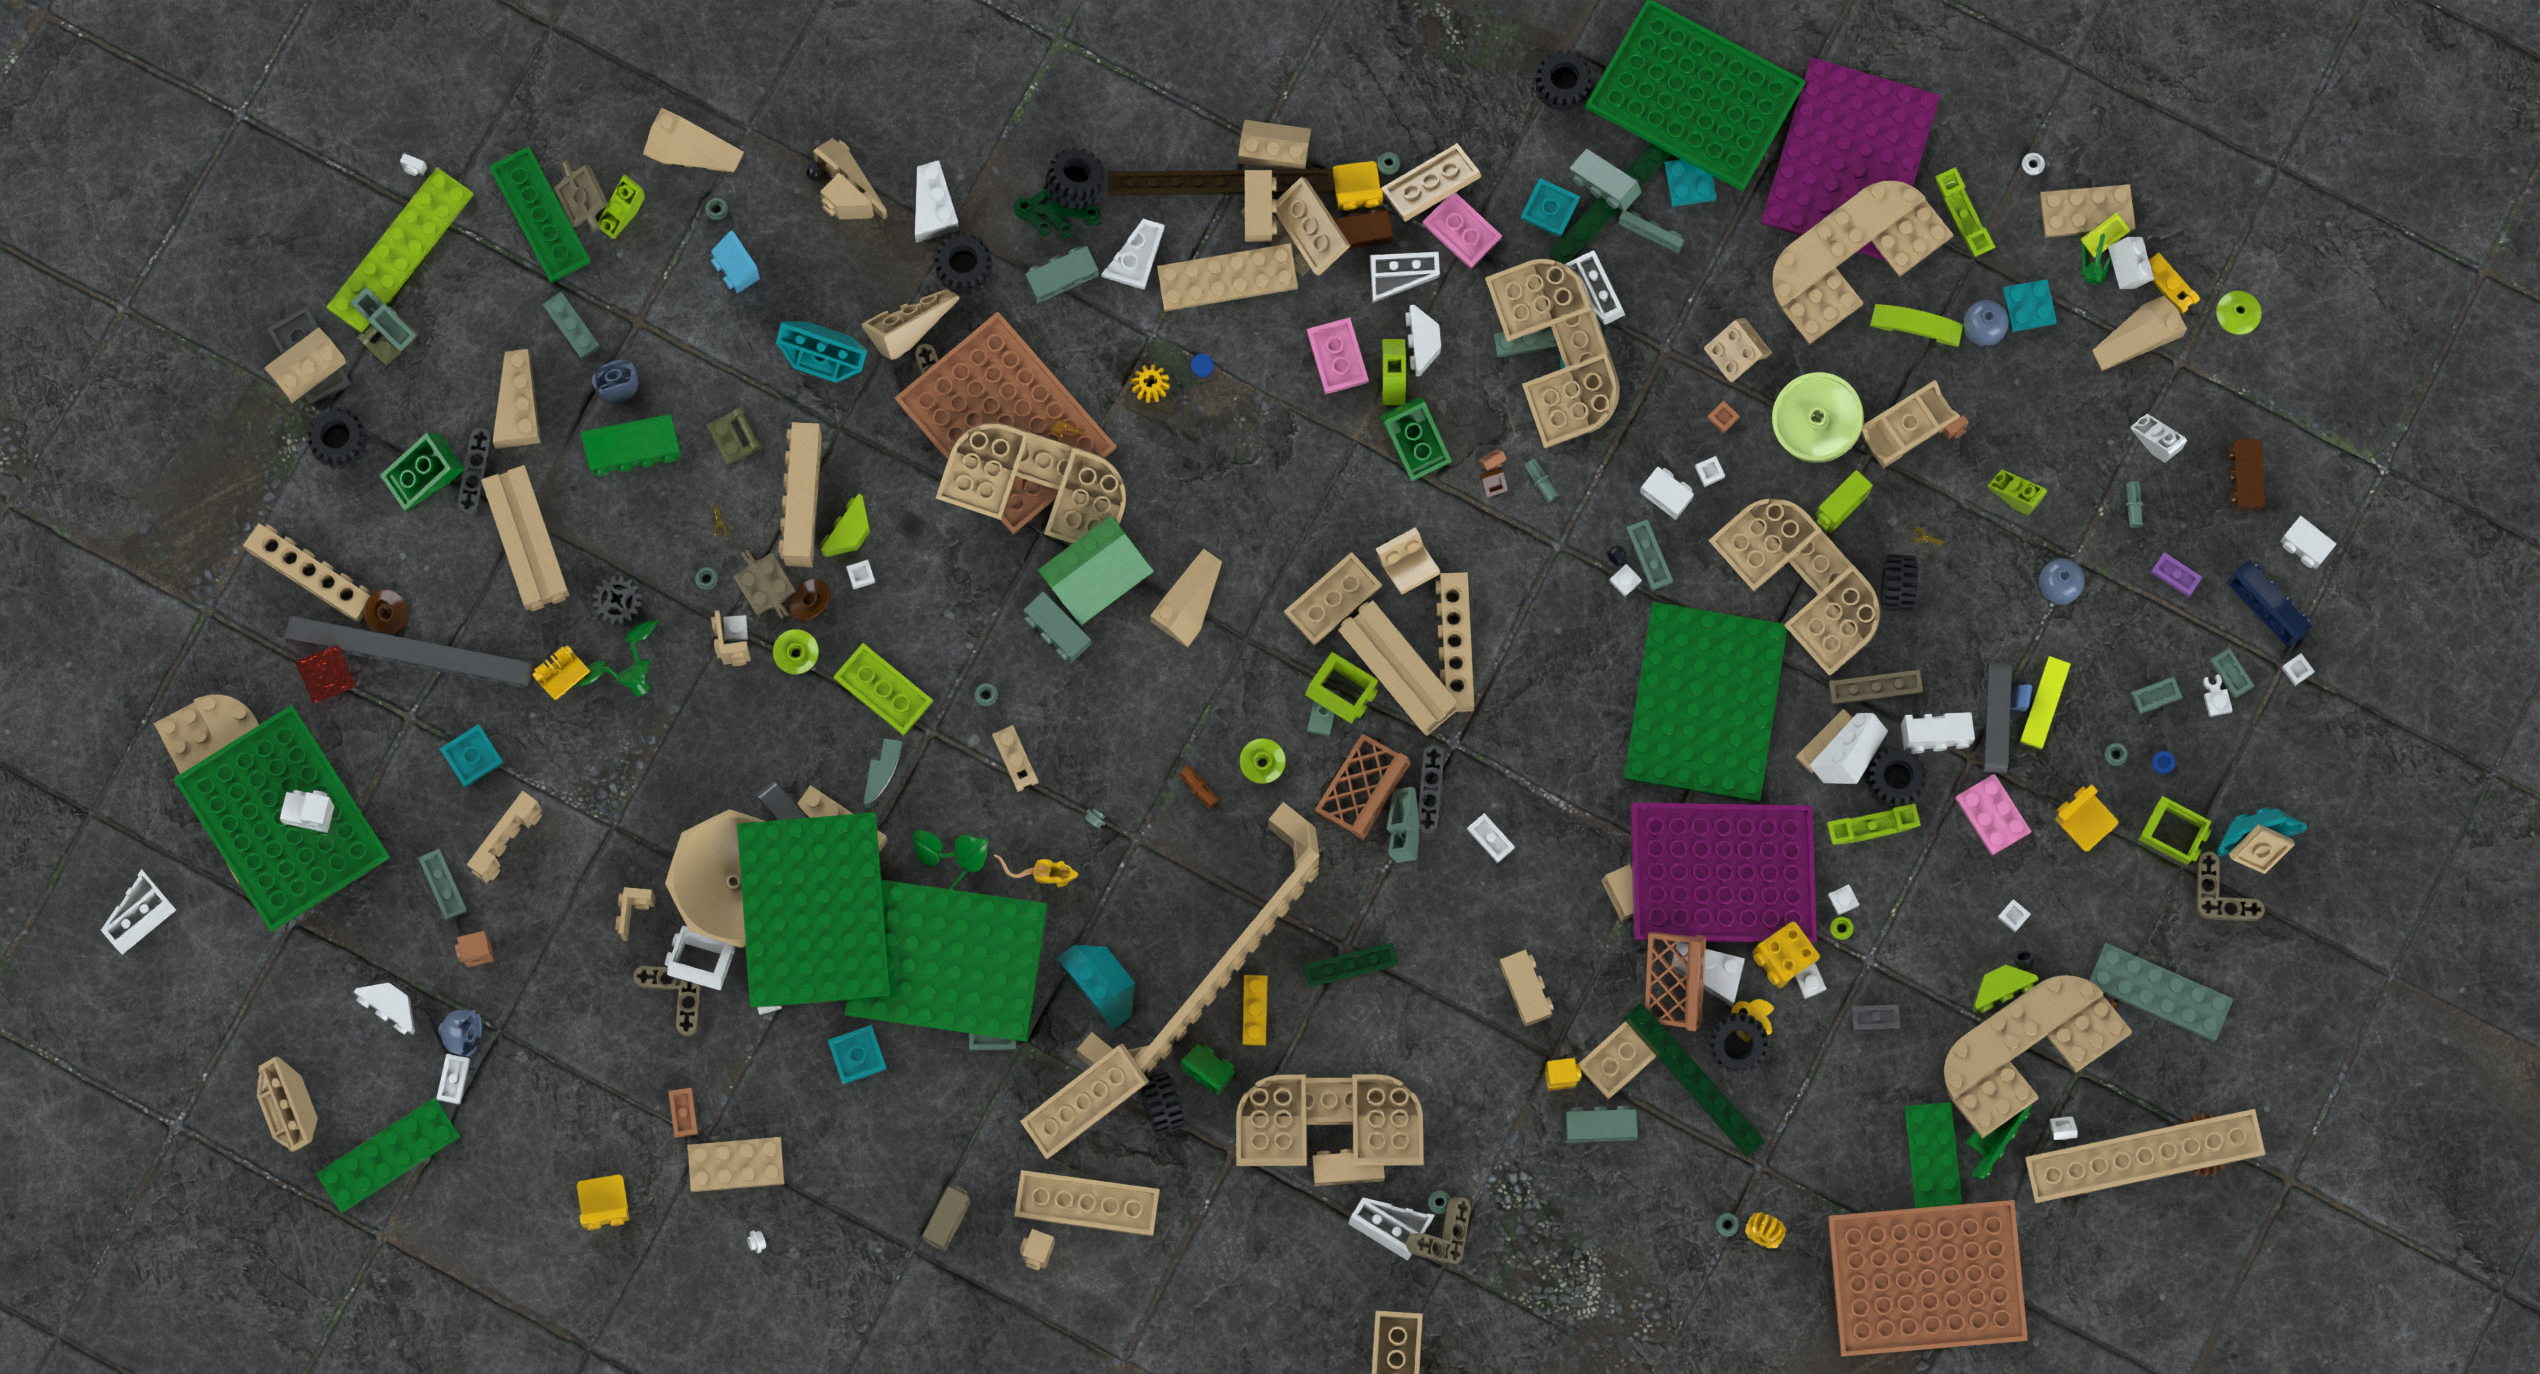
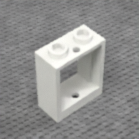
(691, 974)

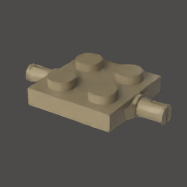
(580, 195)
(764, 584)

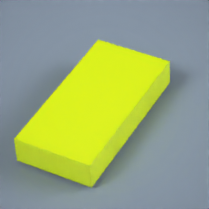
(2114, 230)

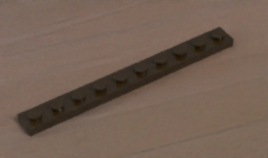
(1208, 181)

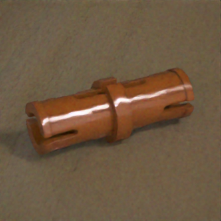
(1198, 786)

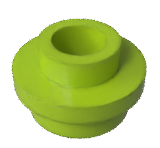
(1841, 921)

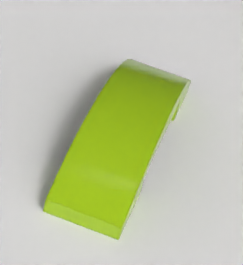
(1963, 213)
(1917, 322)
(1873, 825)

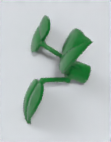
(634, 676)
(970, 851)

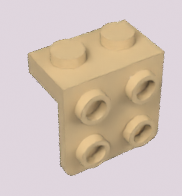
(732, 653)

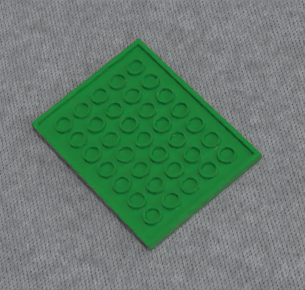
(1695, 94)
(1705, 702)
(240, 805)
(813, 910)
(958, 961)

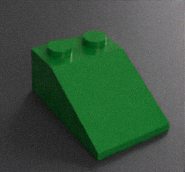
(1415, 438)
(422, 470)

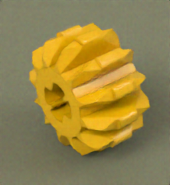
(1143, 379)
(1765, 1230)

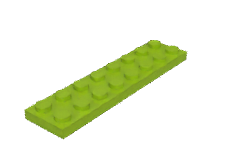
(402, 246)

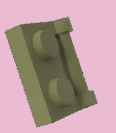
(382, 349)
(727, 439)

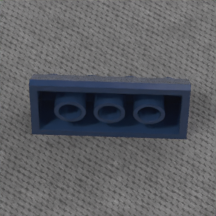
(2269, 604)

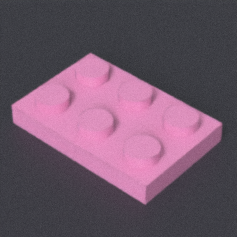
(1462, 230)
(1337, 355)
(1993, 814)

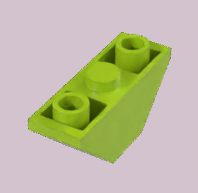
(621, 207)
(1394, 372)
(2017, 492)
(849, 530)
(2001, 985)

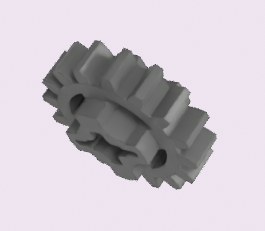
(624, 595)

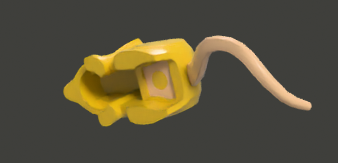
(1046, 872)

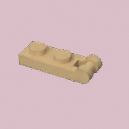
(1014, 757)

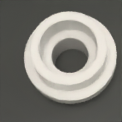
(2033, 157)
(756, 1241)

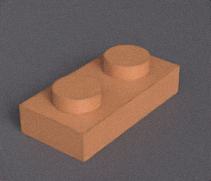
(683, 1112)

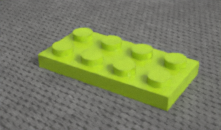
(883, 689)

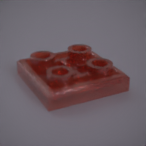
(325, 673)

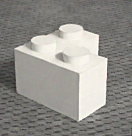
(307, 810)

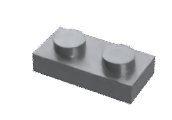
(1875, 1017)

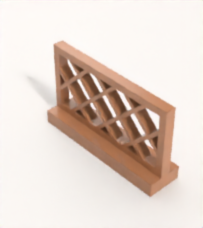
(1381, 792)
(1695, 979)

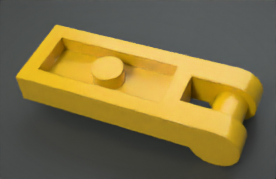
(2172, 284)

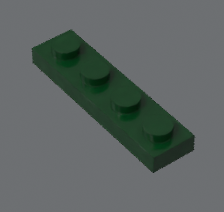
(1350, 965)

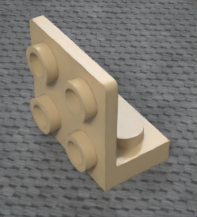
(1737, 349)
(1407, 561)
(632, 896)

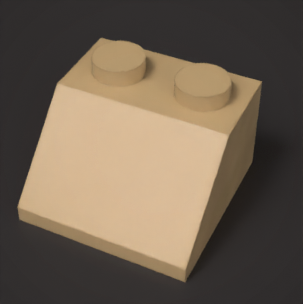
(845, 200)

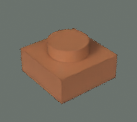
(1723, 417)
(1956, 428)
(1493, 460)

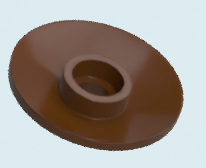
(809, 599)
(394, 612)

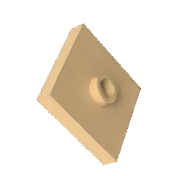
(2261, 849)

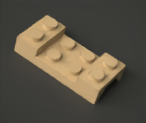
(1908, 424)
(523, 811)

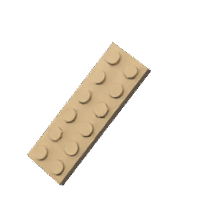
(1227, 277)
(1084, 1101)
(1087, 1203)

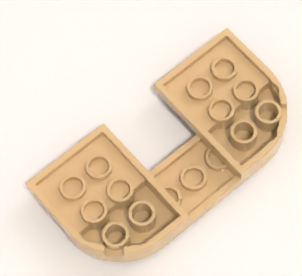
(1887, 215)
(1587, 389)
(993, 453)
(1846, 606)
(204, 729)
(2062, 1009)
(1278, 1108)

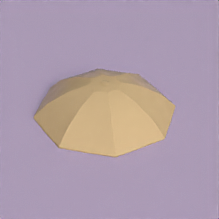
(708, 878)

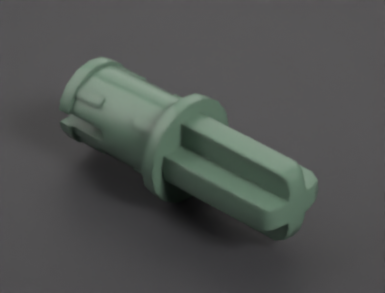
(1541, 480)
(2134, 504)

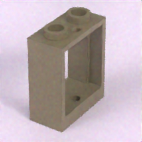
(947, 1218)

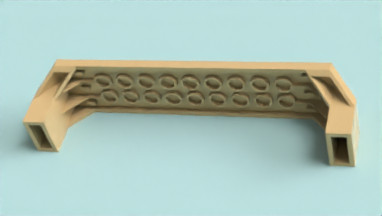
(1303, 840)

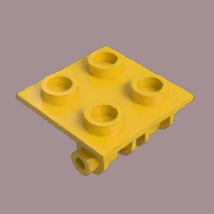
(562, 673)

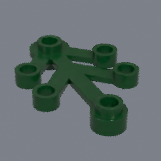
(1052, 212)

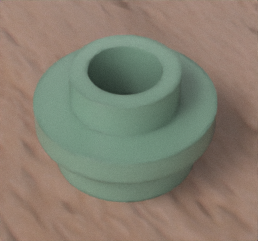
(1388, 170)
(716, 202)
(706, 571)
(986, 687)
(2118, 748)
(1095, 817)
(1432, 1205)
(1727, 1217)

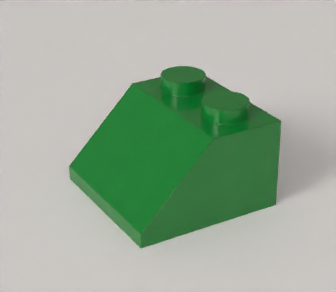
(1208, 1069)

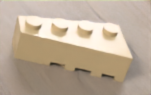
(516, 409)
(818, 805)

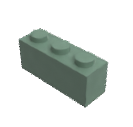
(1605, 180)
(1061, 274)
(1056, 628)
(1601, 1124)

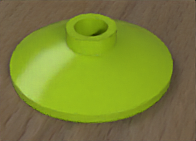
(2233, 321)
(792, 641)
(1266, 750)

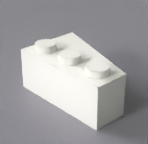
(933, 204)
(1401, 272)
(1599, 288)
(1937, 732)
(1850, 750)
(137, 914)
(1720, 974)
(1389, 1224)

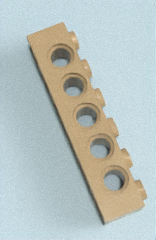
(257, 546)
(1457, 584)

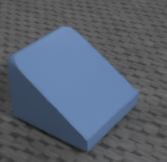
(2021, 697)

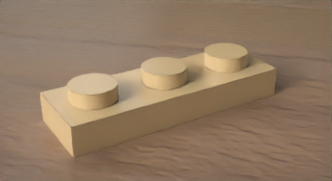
(1821, 741)

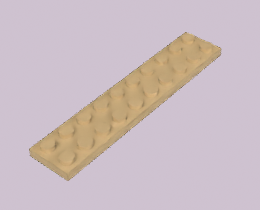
(2145, 1156)

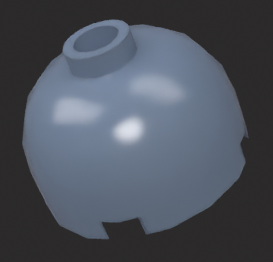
(1986, 322)
(616, 382)
(2061, 581)
(460, 1030)

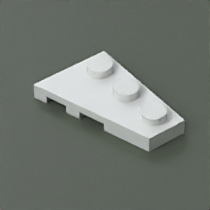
(1137, 256)

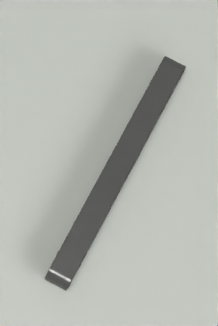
(409, 652)

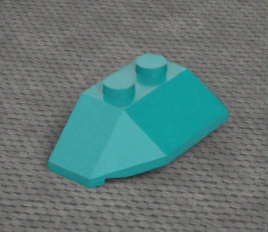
(820, 350)
(2272, 819)
(1101, 981)

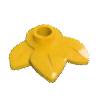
(1758, 1009)

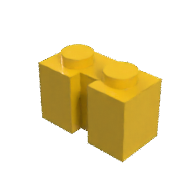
(1562, 1074)

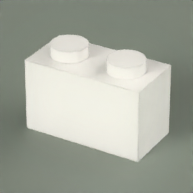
(2131, 263)
(1667, 492)
(2307, 543)

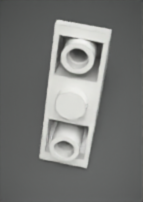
(1423, 339)
(2158, 437)
(389, 1004)

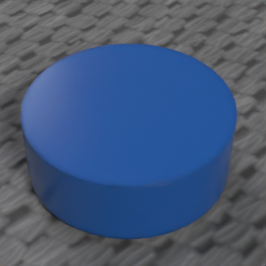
(1202, 365)
(2163, 762)

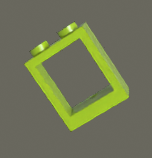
(1842, 502)
(1332, 701)
(2184, 813)

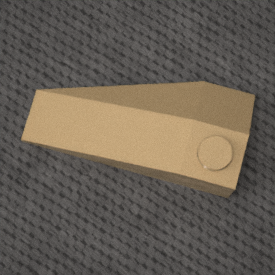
(684, 143)
(835, 158)
(901, 330)
(2143, 331)
(1186, 603)

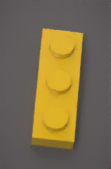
(1255, 1010)

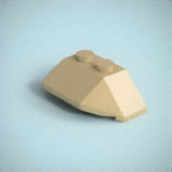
(286, 1104)

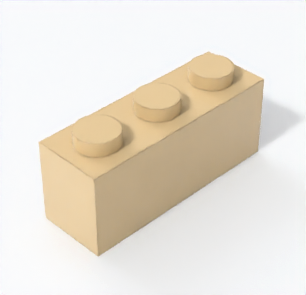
(1259, 206)
(1526, 987)
(1339, 1169)

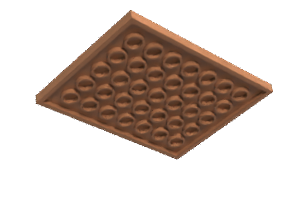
(999, 381)
(1927, 1278)

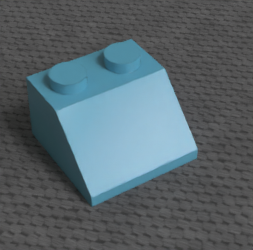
(735, 263)

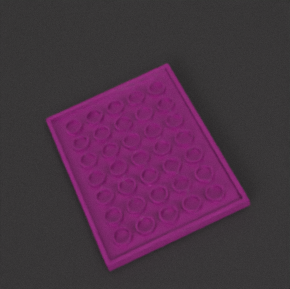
(1842, 139)
(1722, 870)

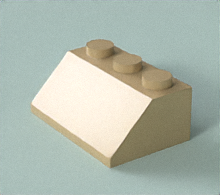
(1273, 145)
(305, 365)

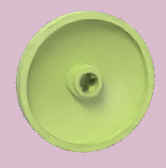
(1817, 417)

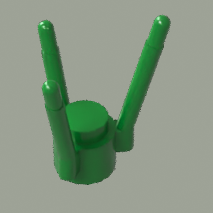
(2094, 272)

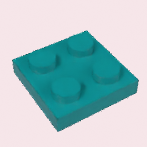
(1688, 184)
(1550, 207)
(2029, 305)
(471, 756)
(857, 1054)

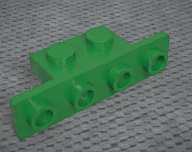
(1993, 1144)

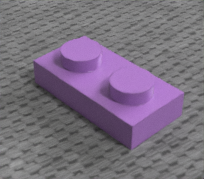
(2176, 574)

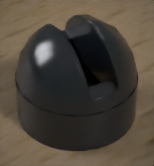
(814, 172)
(1616, 554)
(2024, 960)

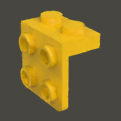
(1357, 186)
(2086, 818)
(1785, 954)
(602, 1202)

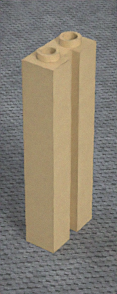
(525, 538)
(1399, 667)

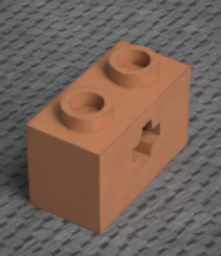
(474, 949)

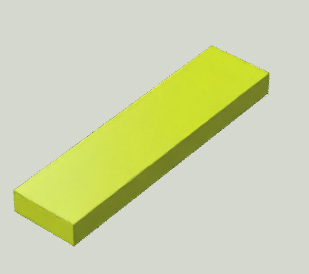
(2045, 702)

